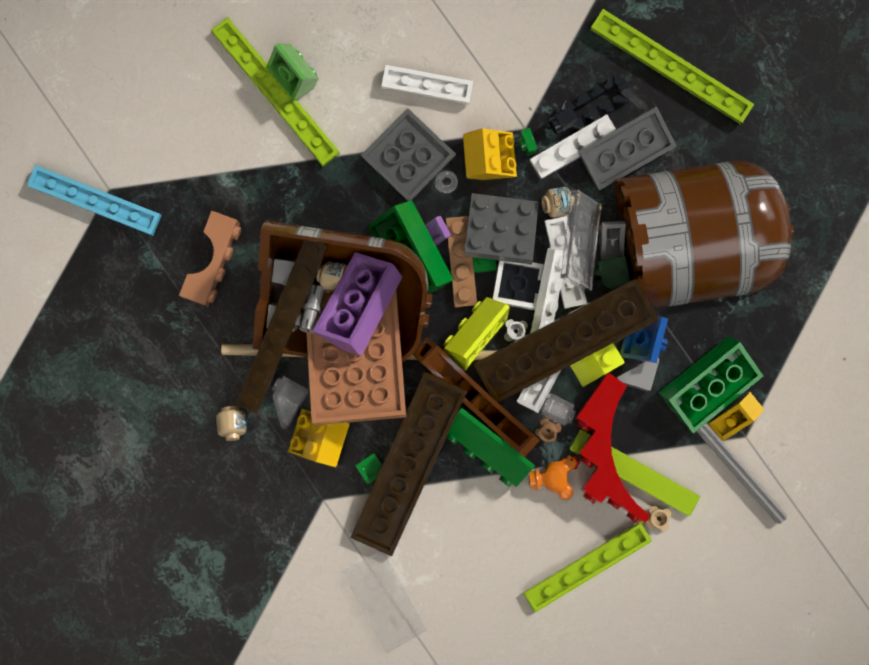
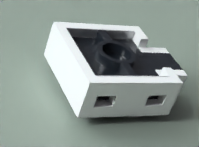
(518, 284)

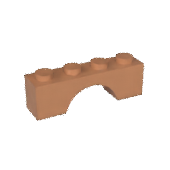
(201, 286)

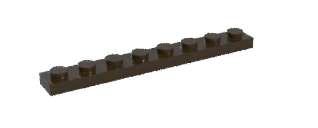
(282, 325)

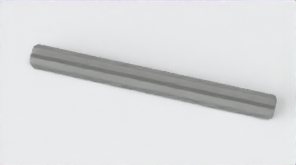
(742, 473)

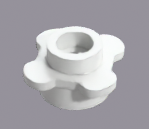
(511, 326)

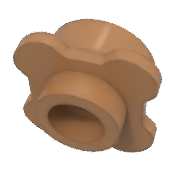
(545, 435)

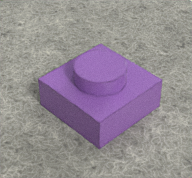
(438, 230)

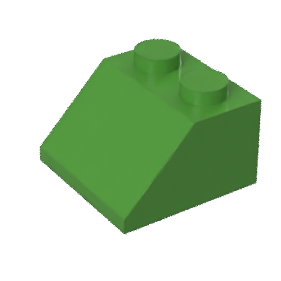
(291, 71)

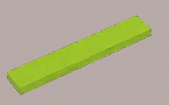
(647, 479)
(587, 567)

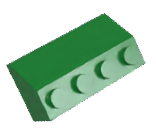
(405, 226)
(711, 384)
(490, 448)

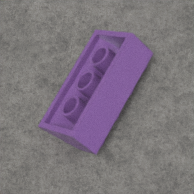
(358, 303)

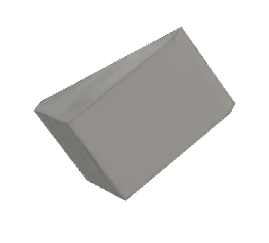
(611, 239)
(640, 376)

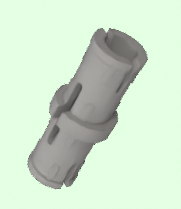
(312, 309)

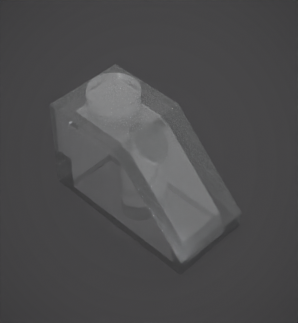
(288, 398)
(557, 410)

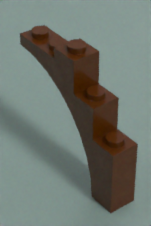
(476, 399)

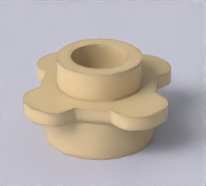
(663, 523)

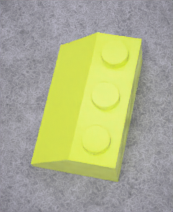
(476, 331)
(597, 364)

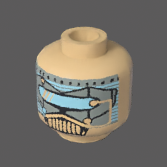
(556, 202)
(330, 274)
(231, 423)

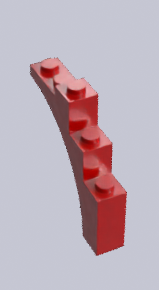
(597, 451)

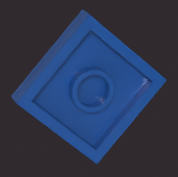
(646, 343)

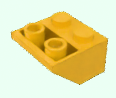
(489, 154)
(318, 442)

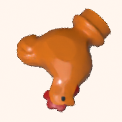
(555, 477)

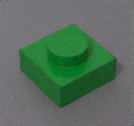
(527, 142)
(484, 265)
(369, 468)

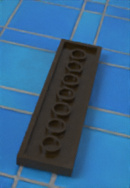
(566, 340)
(408, 463)

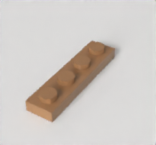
(461, 266)

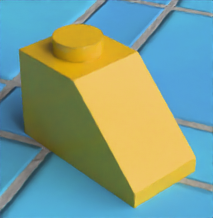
(736, 417)

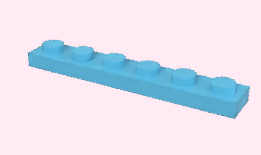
(94, 200)

